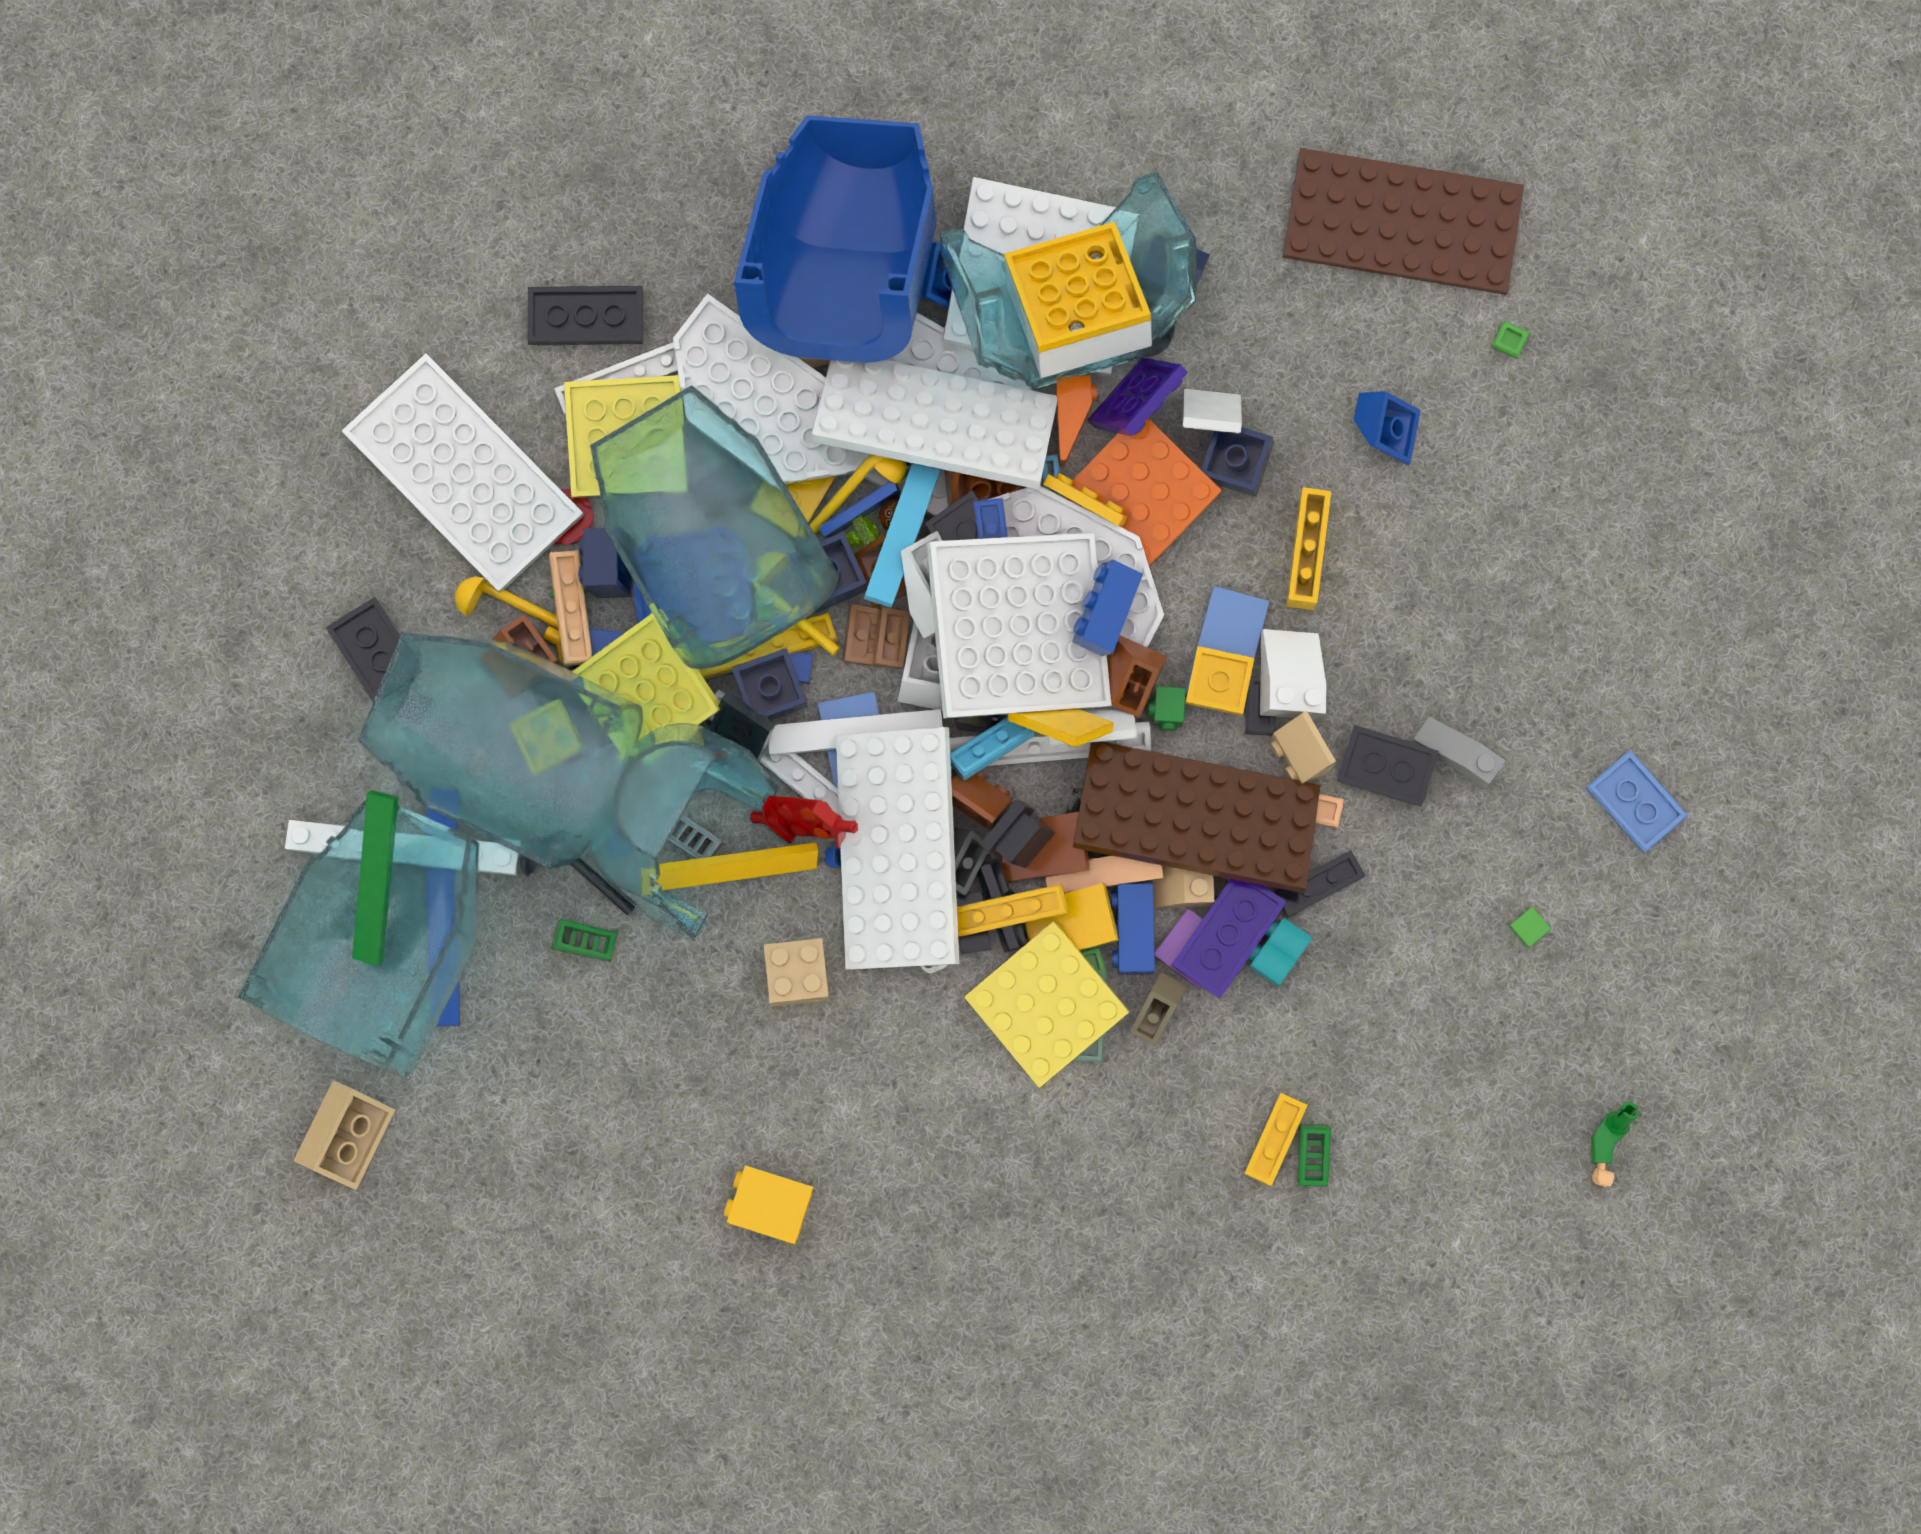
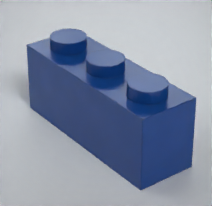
(1106, 607)
(1134, 929)

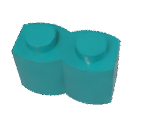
(1280, 951)

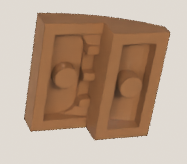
(876, 636)

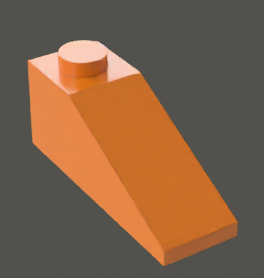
(1073, 407)

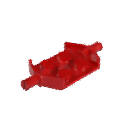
(803, 818)

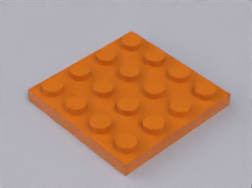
(1152, 483)

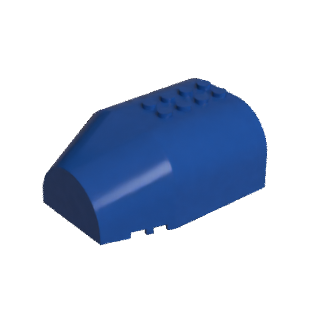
(839, 242)

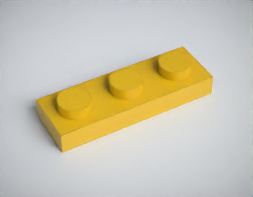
(1086, 498)
(1275, 1139)

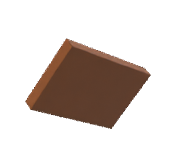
(1056, 856)

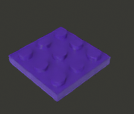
(1138, 396)

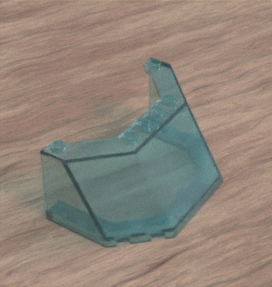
(1158, 249)

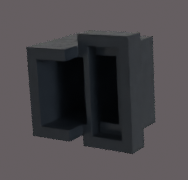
(1018, 835)

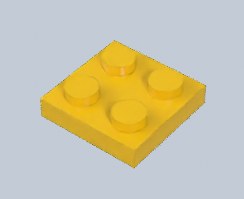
(1219, 680)

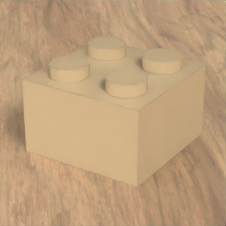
(796, 972)

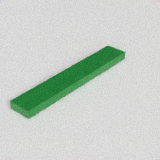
(375, 877)

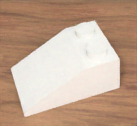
(918, 584)
(921, 673)
(1291, 674)

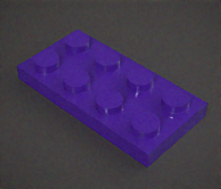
(1228, 935)

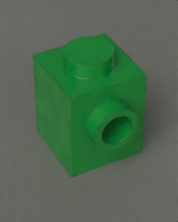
(1168, 708)

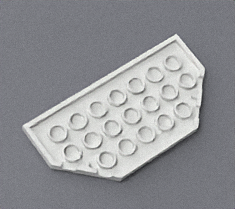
(761, 390)
(1047, 513)

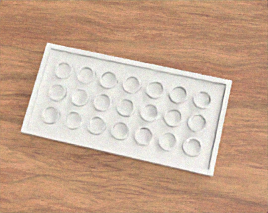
(936, 420)
(462, 473)
(903, 854)

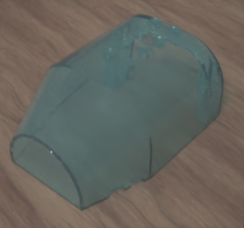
(708, 530)
(501, 740)
(651, 798)
(431, 931)

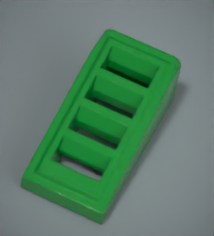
(581, 950)
(1303, 1142)

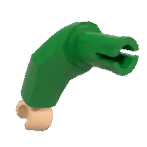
(1608, 1133)

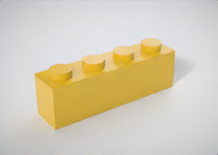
(1308, 549)

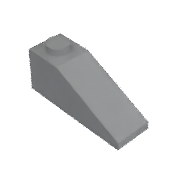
(1460, 752)

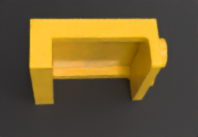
(768, 1204)

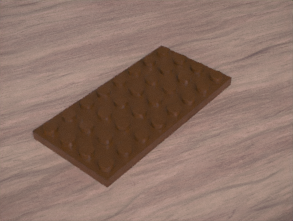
(1403, 221)
(1197, 816)

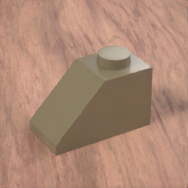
(1158, 1008)

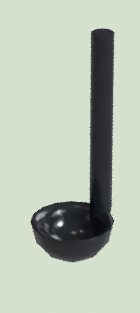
(593, 877)

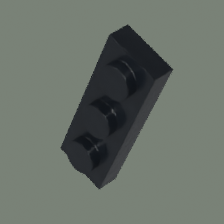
(1323, 883)

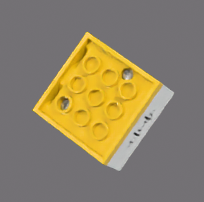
(1078, 299)

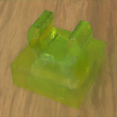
(864, 533)

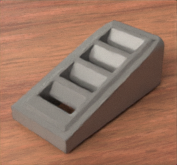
(710, 851)

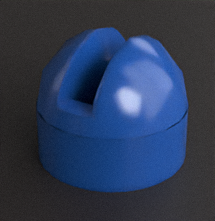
(830, 859)

